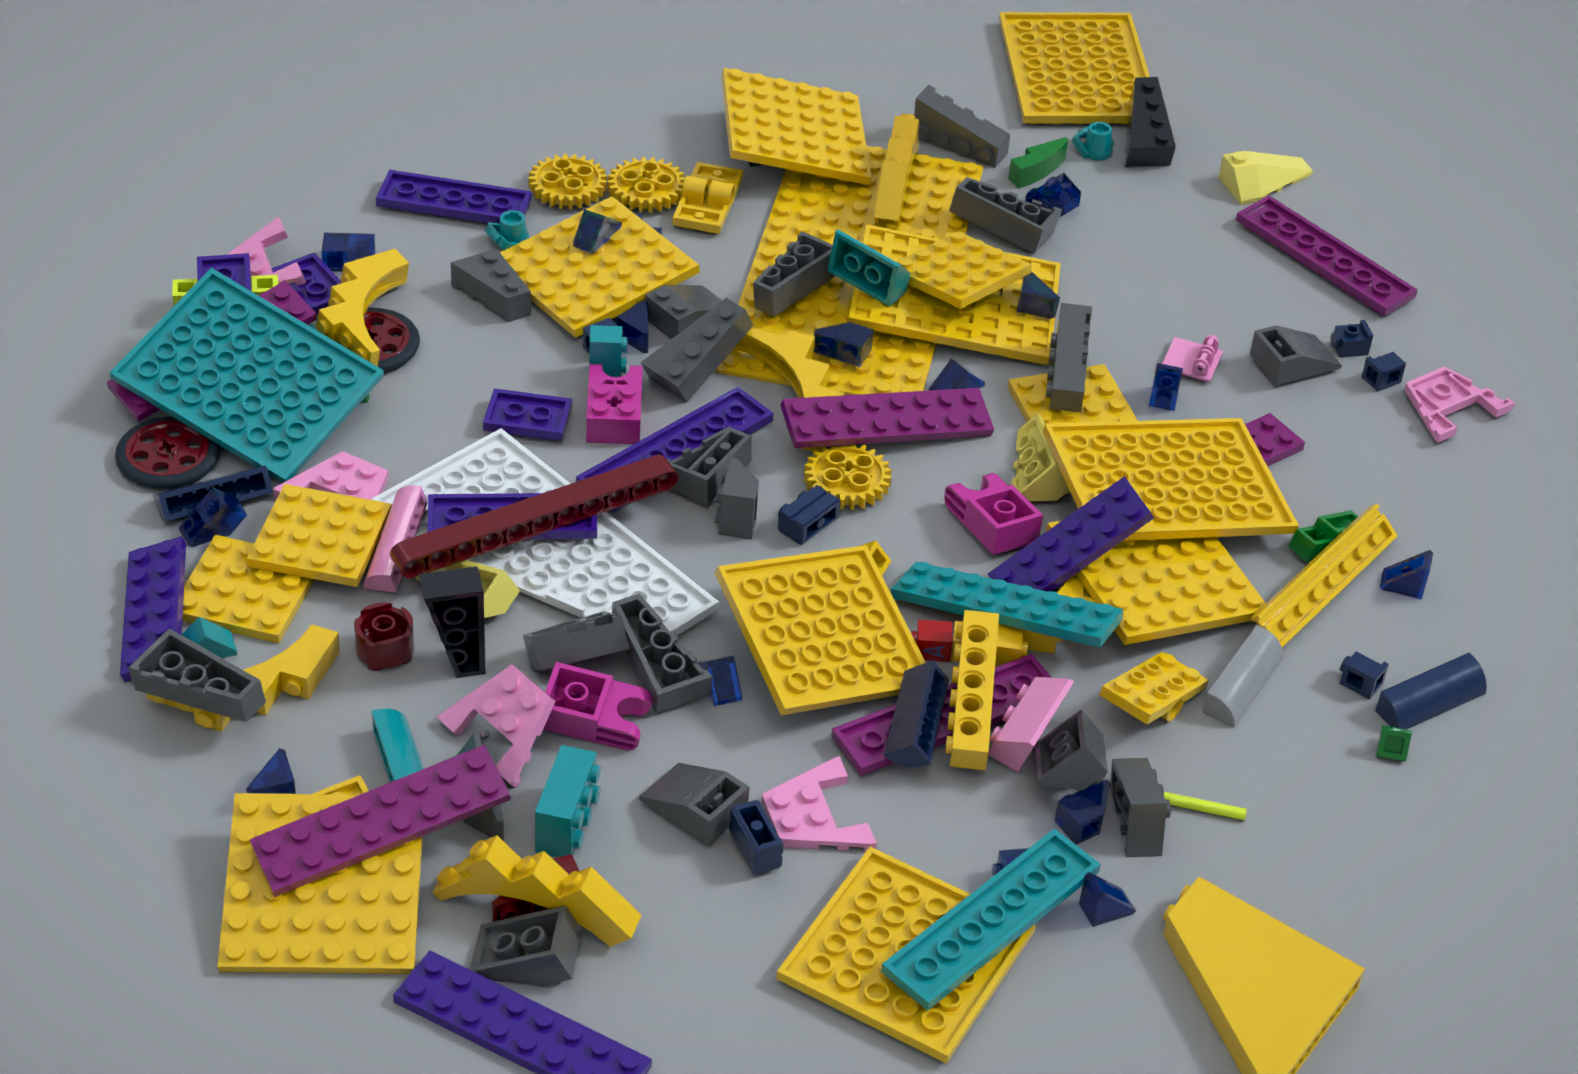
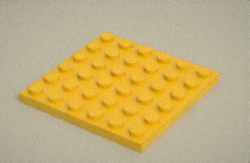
(795, 126)
(590, 287)
(1170, 587)
(821, 627)
(337, 924)
(865, 924)

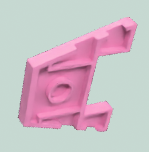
(259, 261)
(1446, 392)
(342, 475)
(513, 707)
(802, 813)

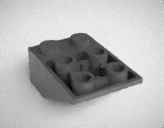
(1290, 354)
(697, 799)

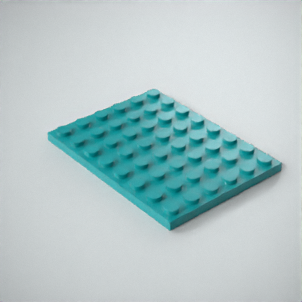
(247, 375)

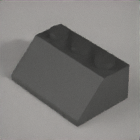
(1072, 755)

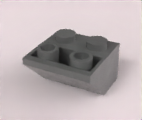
(737, 501)

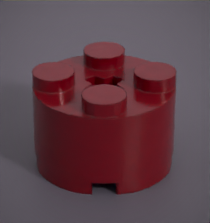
(384, 636)

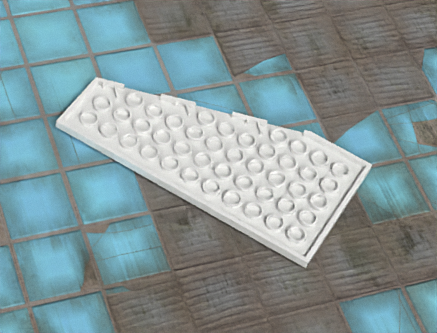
(565, 573)

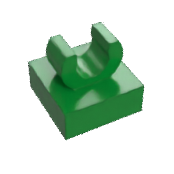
(1393, 743)

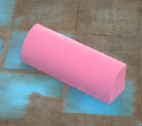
(400, 525)

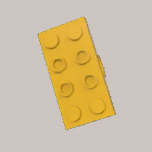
(707, 197)
(1154, 688)

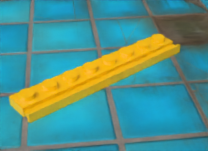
(1326, 575)

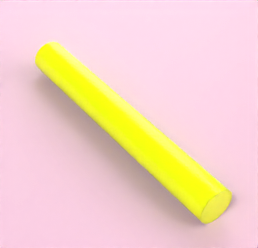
(1206, 806)

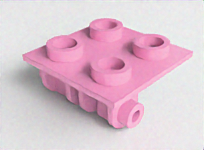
(1195, 359)

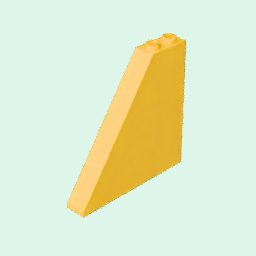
(1258, 978)

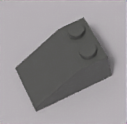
(678, 306)
(529, 948)

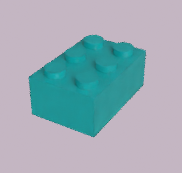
(567, 802)

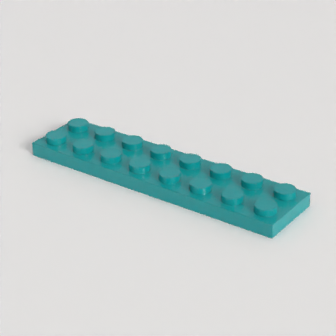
(1016, 604)
(989, 919)

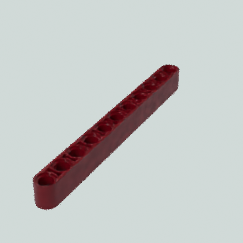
(533, 516)

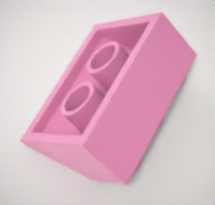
(1027, 720)

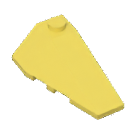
(1255, 174)
(1037, 470)
(497, 587)

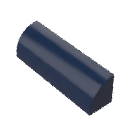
(242, 484)
(1432, 692)
(917, 715)

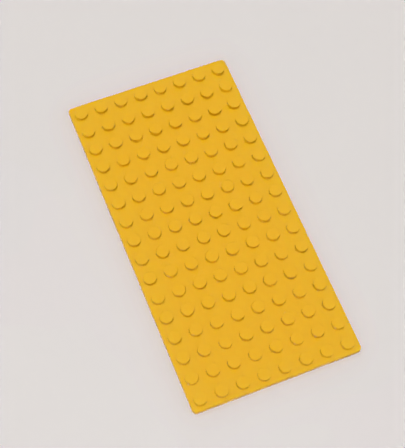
(820, 208)

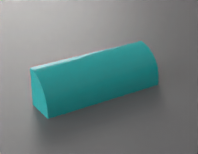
(395, 743)

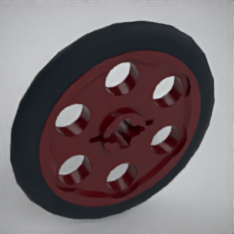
(392, 322)
(177, 475)

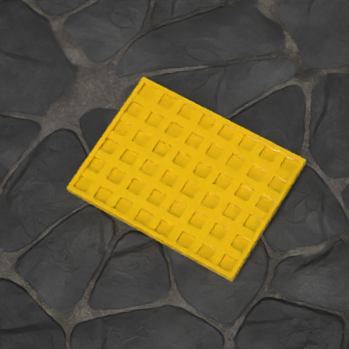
(983, 326)

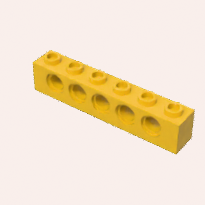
(974, 690)

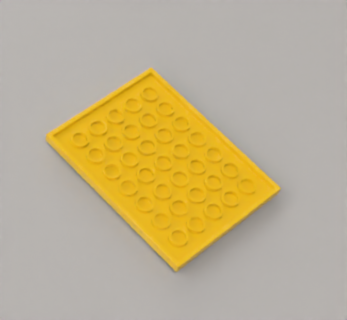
(1073, 65)
(1189, 473)

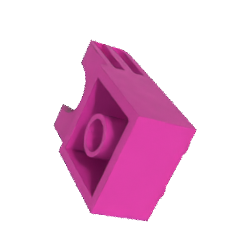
(614, 406)
(995, 513)
(592, 707)

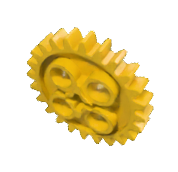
(567, 181)
(646, 184)
(849, 474)

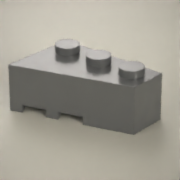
(493, 283)
(702, 467)
(576, 641)
(1141, 804)

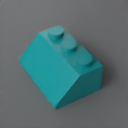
(867, 269)

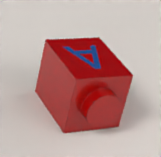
(934, 639)

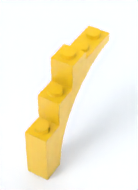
(896, 169)
(348, 302)
(793, 360)
(1014, 642)
(293, 671)
(540, 880)

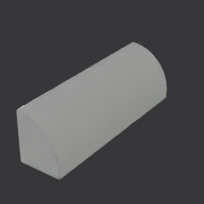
(1244, 676)

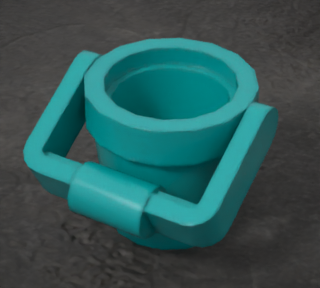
(1098, 141)
(509, 231)

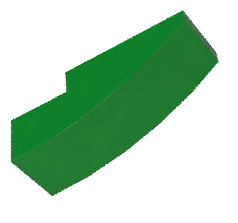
(1037, 162)
(1311, 540)

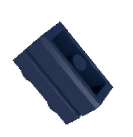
(808, 514)
(756, 837)

